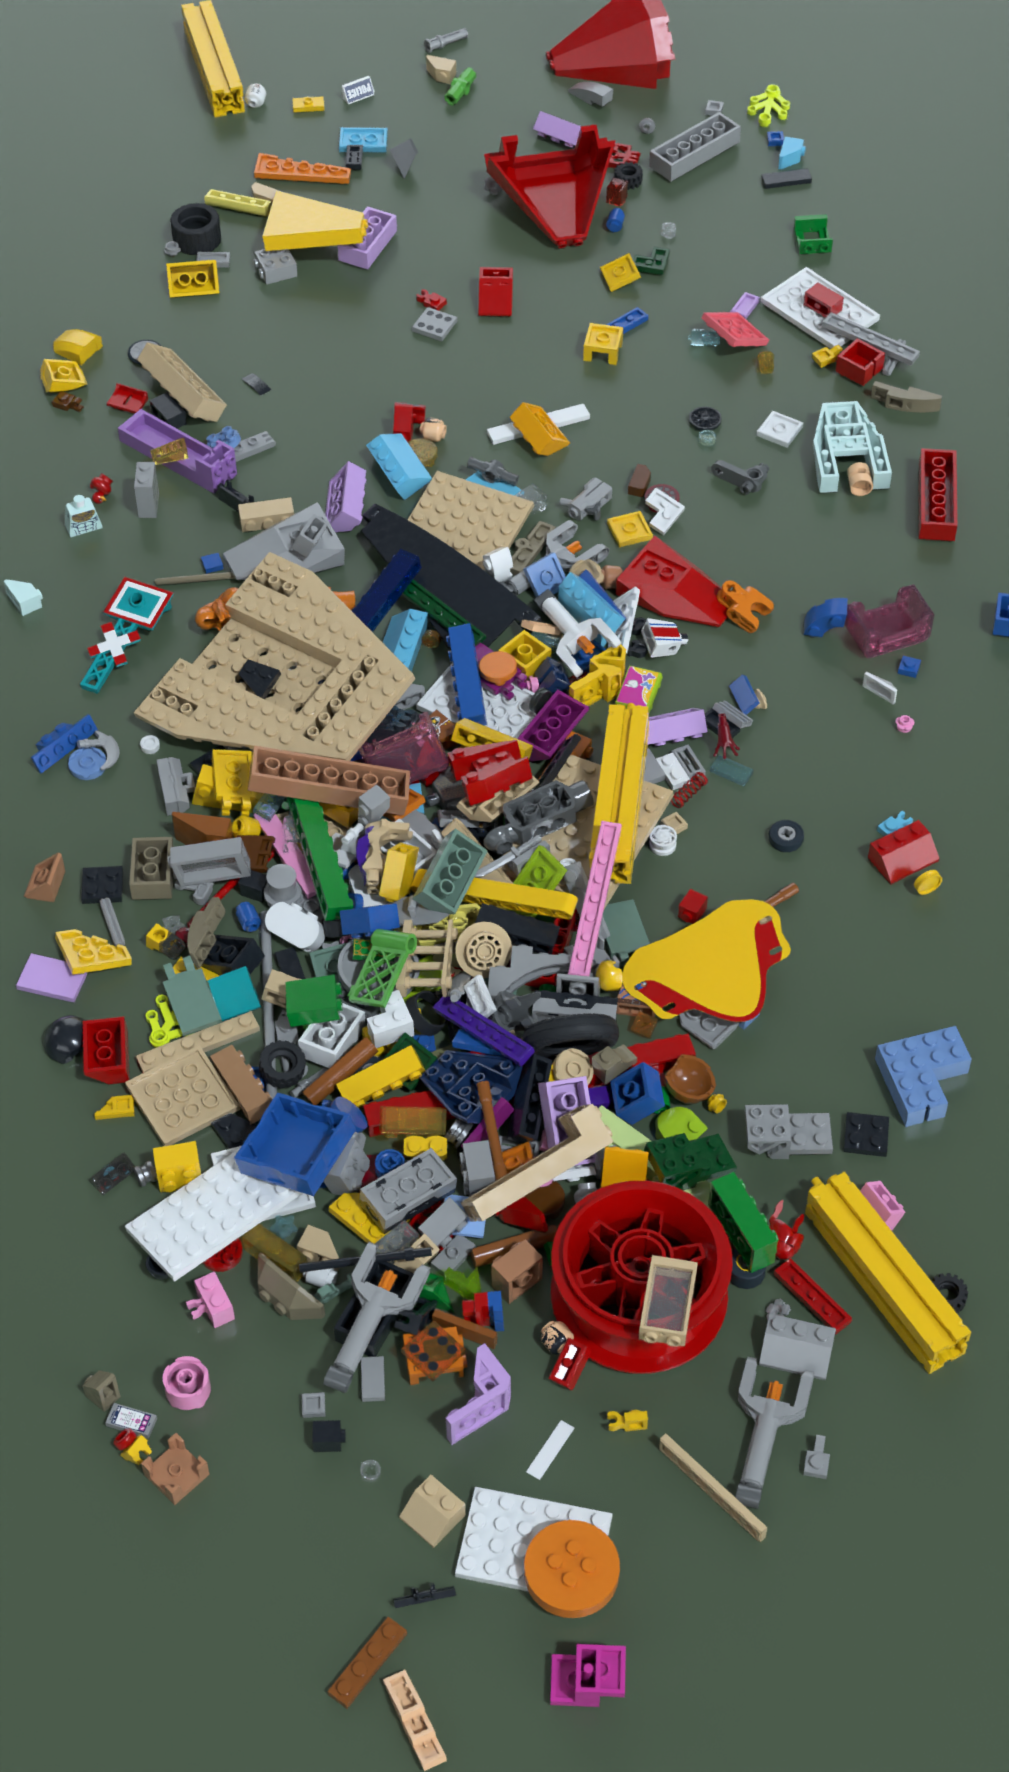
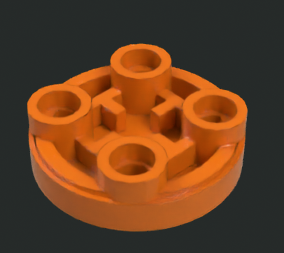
(498, 667)

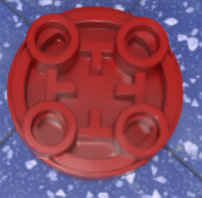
(225, 1258)

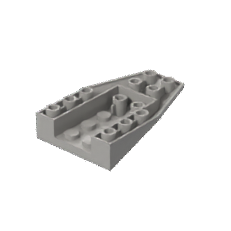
(279, 541)

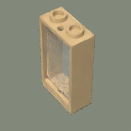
(668, 1301)

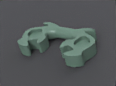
(329, 1292)

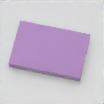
(50, 978)

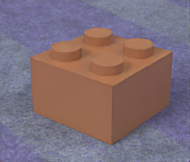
(516, 1271)

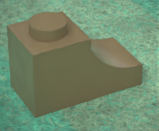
(612, 1062)

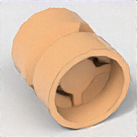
(860, 479)

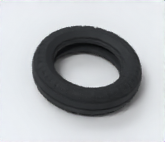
(580, 1031)

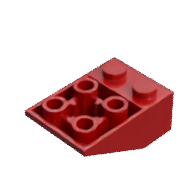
(495, 291)

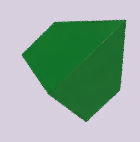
(435, 1290)

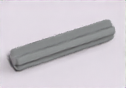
(891, 363)
(112, 922)

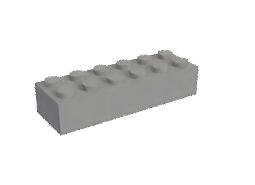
(694, 146)

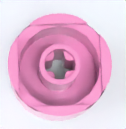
(186, 1383)

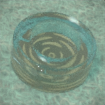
(707, 438)

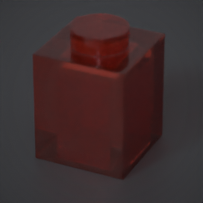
(617, 192)

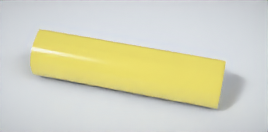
(238, 202)

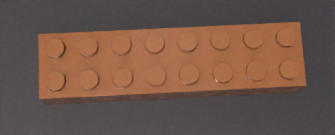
(324, 778)

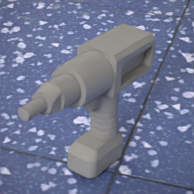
(201, 893)

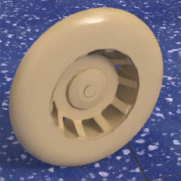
(484, 949)

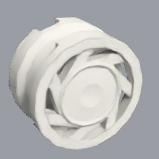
(662, 841)

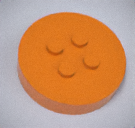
(571, 1569)

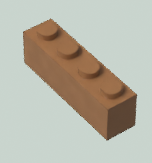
(241, 1082)

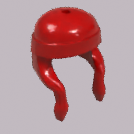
(789, 1239)

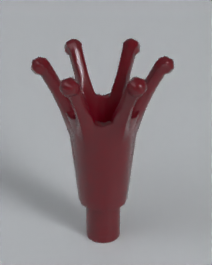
(724, 737)

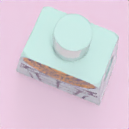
(81, 516)

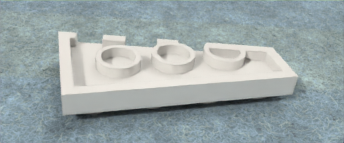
(627, 604)

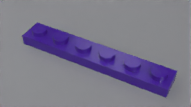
(484, 1030)

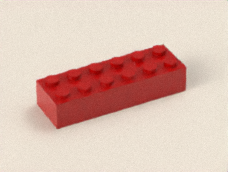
(938, 494)

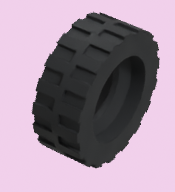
(286, 1049)

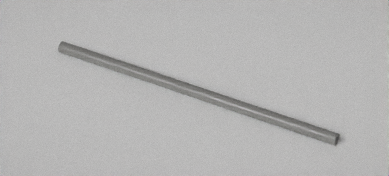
(269, 1030)

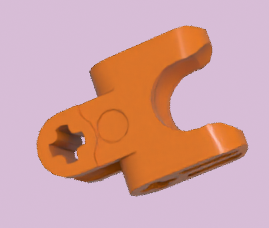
(741, 603)

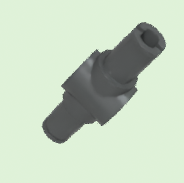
(493, 471)

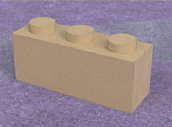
(264, 513)

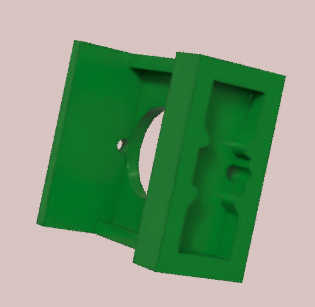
(812, 223)

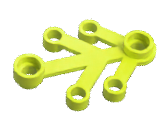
(772, 92)
(170, 1021)

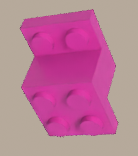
(588, 1675)

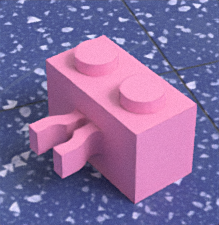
(883, 1203)
(211, 1300)

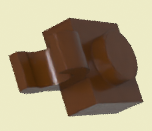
(66, 401)

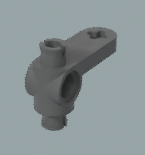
(748, 480)

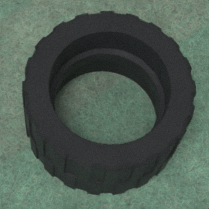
(196, 228)

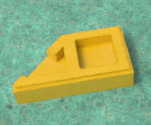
(117, 1107)

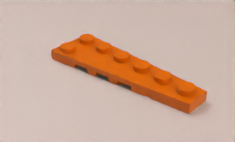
(273, 168)

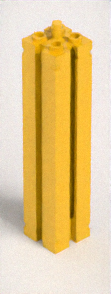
(213, 58)
(622, 782)
(887, 1272)

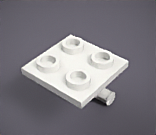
(347, 845)

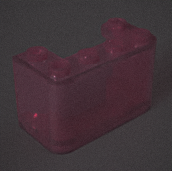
(891, 625)
(413, 750)

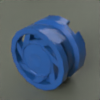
(388, 1161)

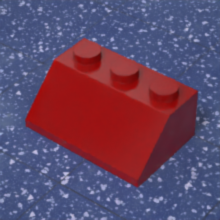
(903, 852)
(106, 1050)

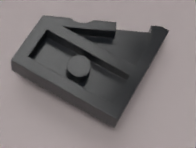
(259, 677)

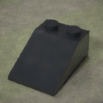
(233, 953)

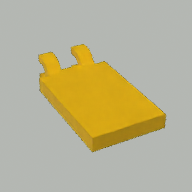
(231, 779)

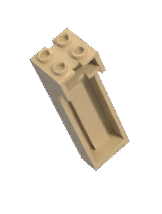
(585, 1137)

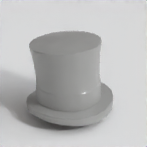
(282, 885)

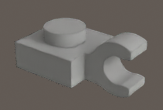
(816, 1461)

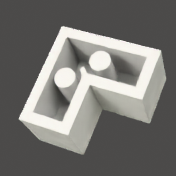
(392, 1023)

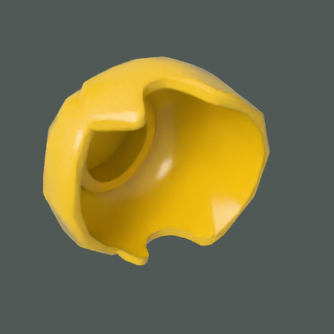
(609, 976)

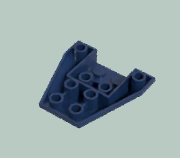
(455, 1078)

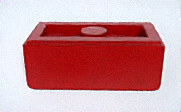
(570, 1364)

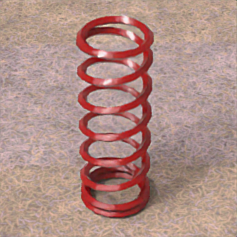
(702, 783)

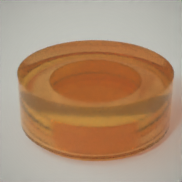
(431, 639)

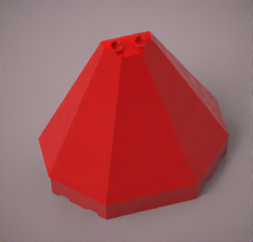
(618, 45)
(555, 187)

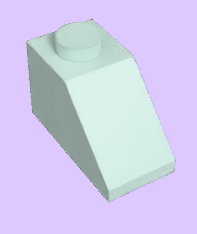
(23, 596)

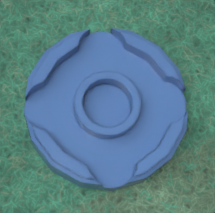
(86, 763)

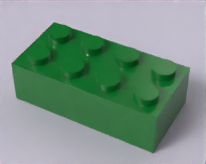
(743, 1222)

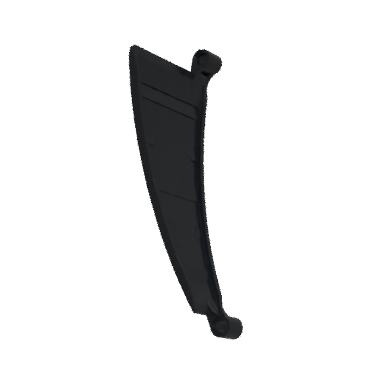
(448, 576)

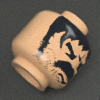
(433, 429)
(555, 1336)

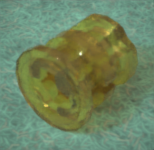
(766, 362)

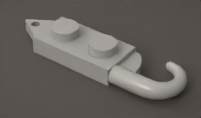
(288, 1033)

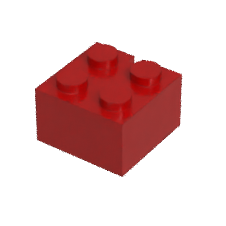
(860, 362)

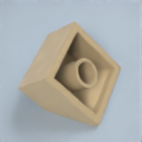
(433, 1511)

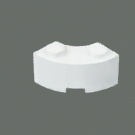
(498, 564)

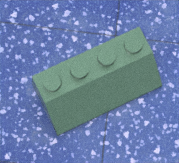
(450, 873)

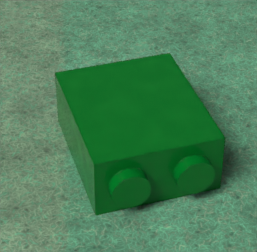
(313, 1000)

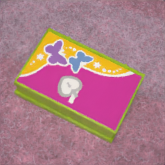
(639, 687)

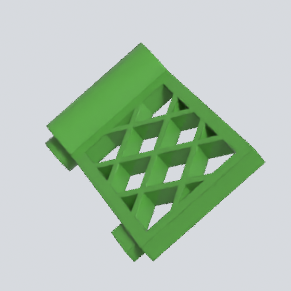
(389, 944)

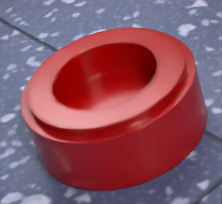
(124, 1439)

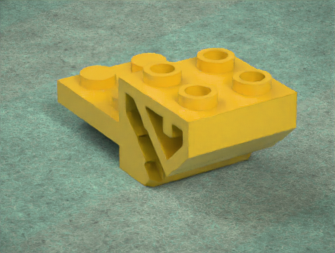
(604, 679)

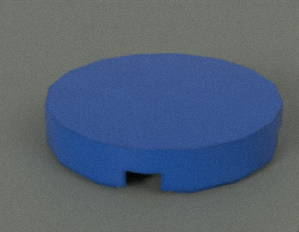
(344, 1105)

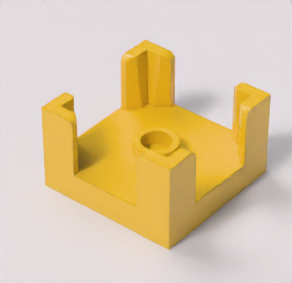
(604, 340)

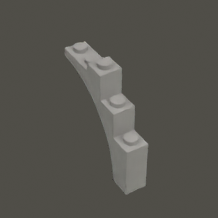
(523, 969)

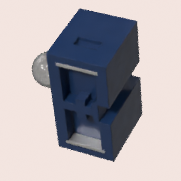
(552, 676)

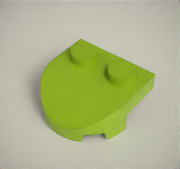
(679, 1121)

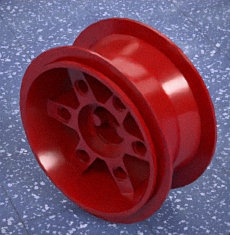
(621, 1232)

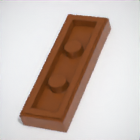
(468, 1329)

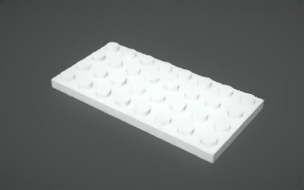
(206, 1216)

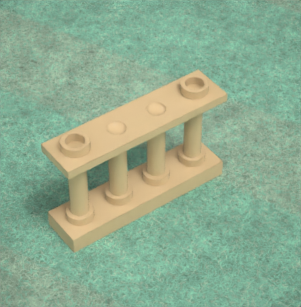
(445, 982)

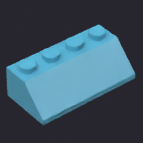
(399, 463)
(587, 604)
(405, 635)

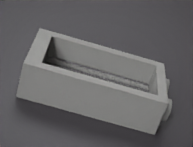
(209, 861)

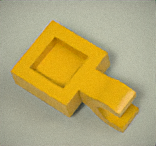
(826, 356)
(630, 1421)

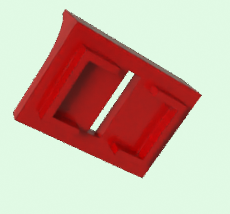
(122, 394)

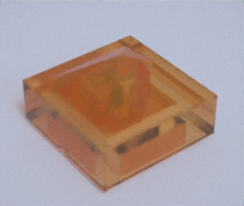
(644, 1024)

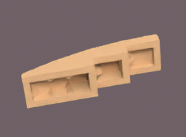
(414, 1720)

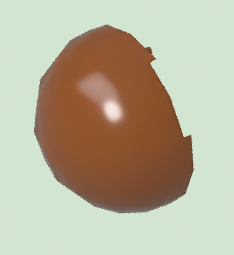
(690, 1080)

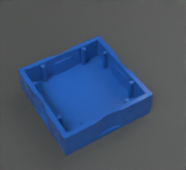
(295, 1144)

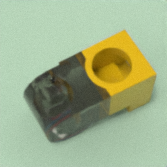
(165, 942)

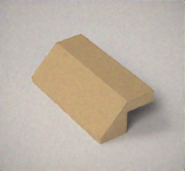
(491, 809)

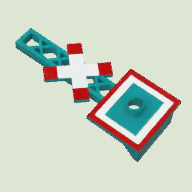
(122, 608)

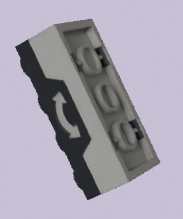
(559, 1004)
(407, 1190)

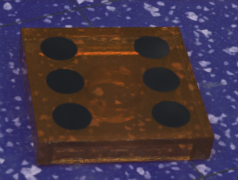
(433, 1351)

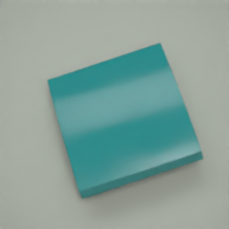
(234, 993)

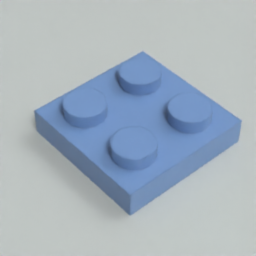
(545, 574)

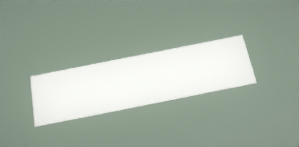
(550, 1450)

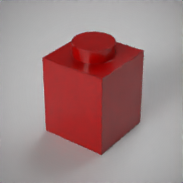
(692, 906)

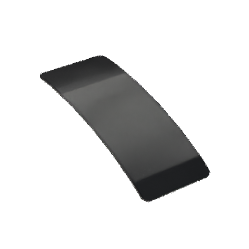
(258, 384)

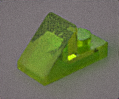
(461, 1285)

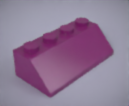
(553, 725)

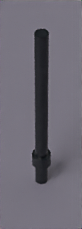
(408, 1254)

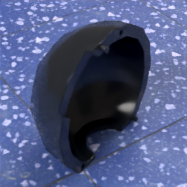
(64, 1038)

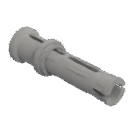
(439, 41)

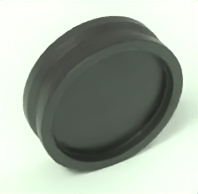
(539, 699)

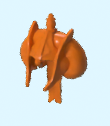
(215, 613)

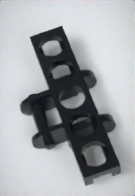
(425, 1596)

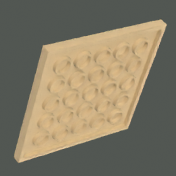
(470, 516)

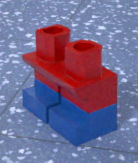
(485, 1310)

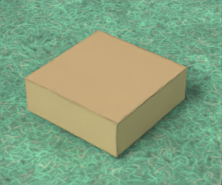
(675, 821)

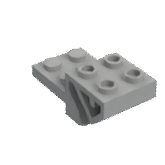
(782, 1134)

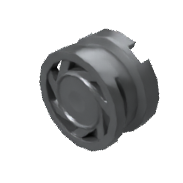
(458, 1132)

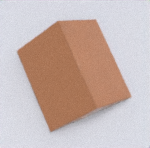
(46, 879)

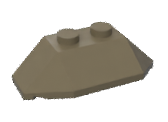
(285, 1293)

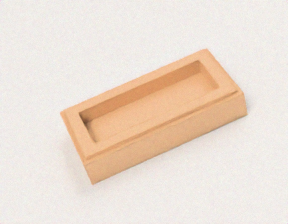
(540, 627)

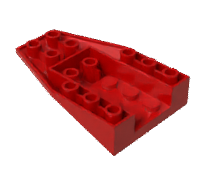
(672, 585)

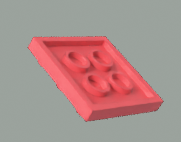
(735, 329)

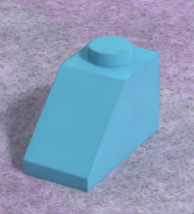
(791, 152)

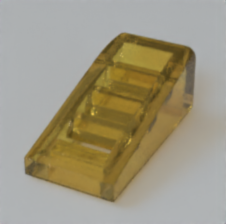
(175, 451)

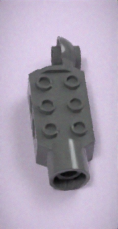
(539, 813)

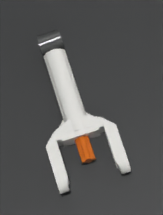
(576, 635)

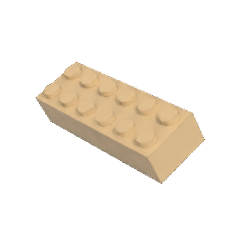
(181, 382)

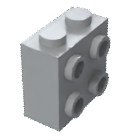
(275, 265)

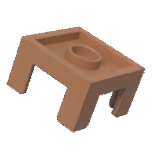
(175, 1470)

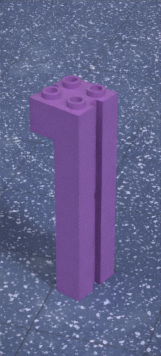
(204, 464)

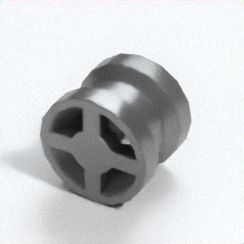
(145, 1173)

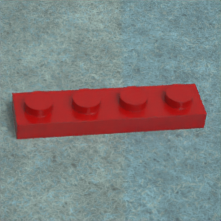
(812, 1296)

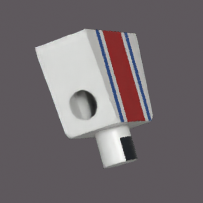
(662, 637)

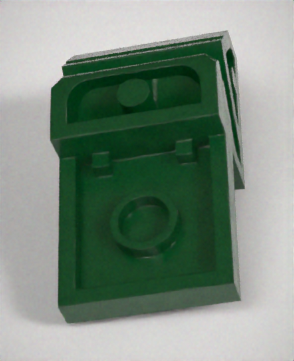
(688, 1162)

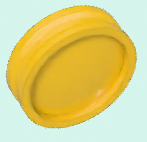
(928, 882)

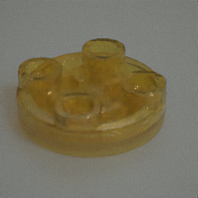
(425, 451)

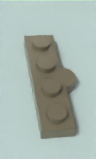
(529, 548)

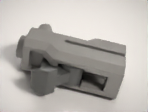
(589, 500)

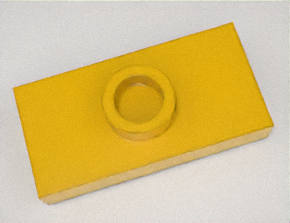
(308, 104)

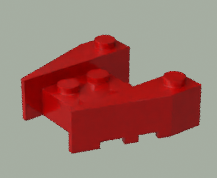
(489, 769)

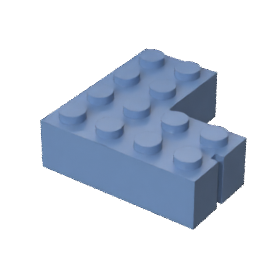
(915, 1067)

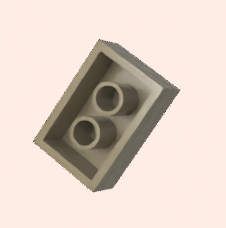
(150, 869)

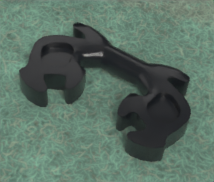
(637, 649)

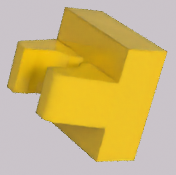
(131, 1452)

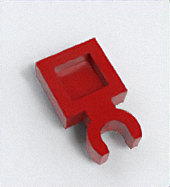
(432, 301)

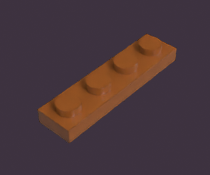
(367, 1662)

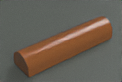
(340, 1071)
(488, 1253)

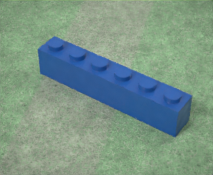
(466, 673)

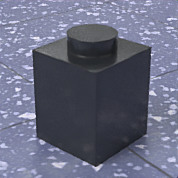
(253, 886)
(328, 1436)

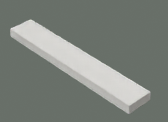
(560, 418)

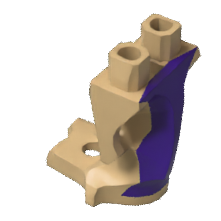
(368, 852)

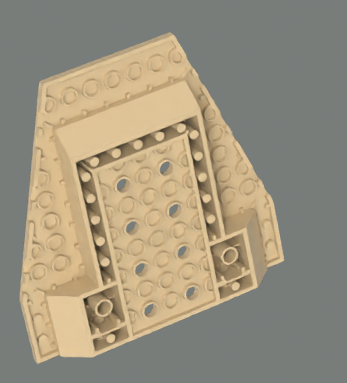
(299, 625)

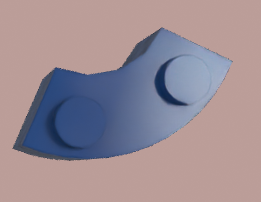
(825, 617)

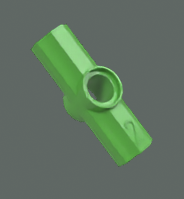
(460, 86)

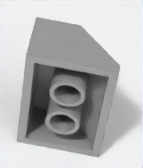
(797, 1346)

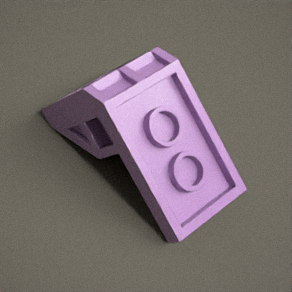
(490, 1397)

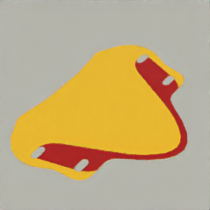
(711, 964)

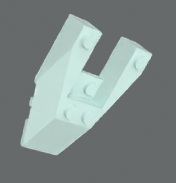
(847, 432)

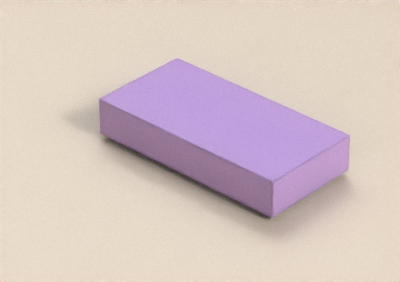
(746, 304)

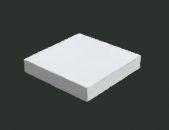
(779, 429)

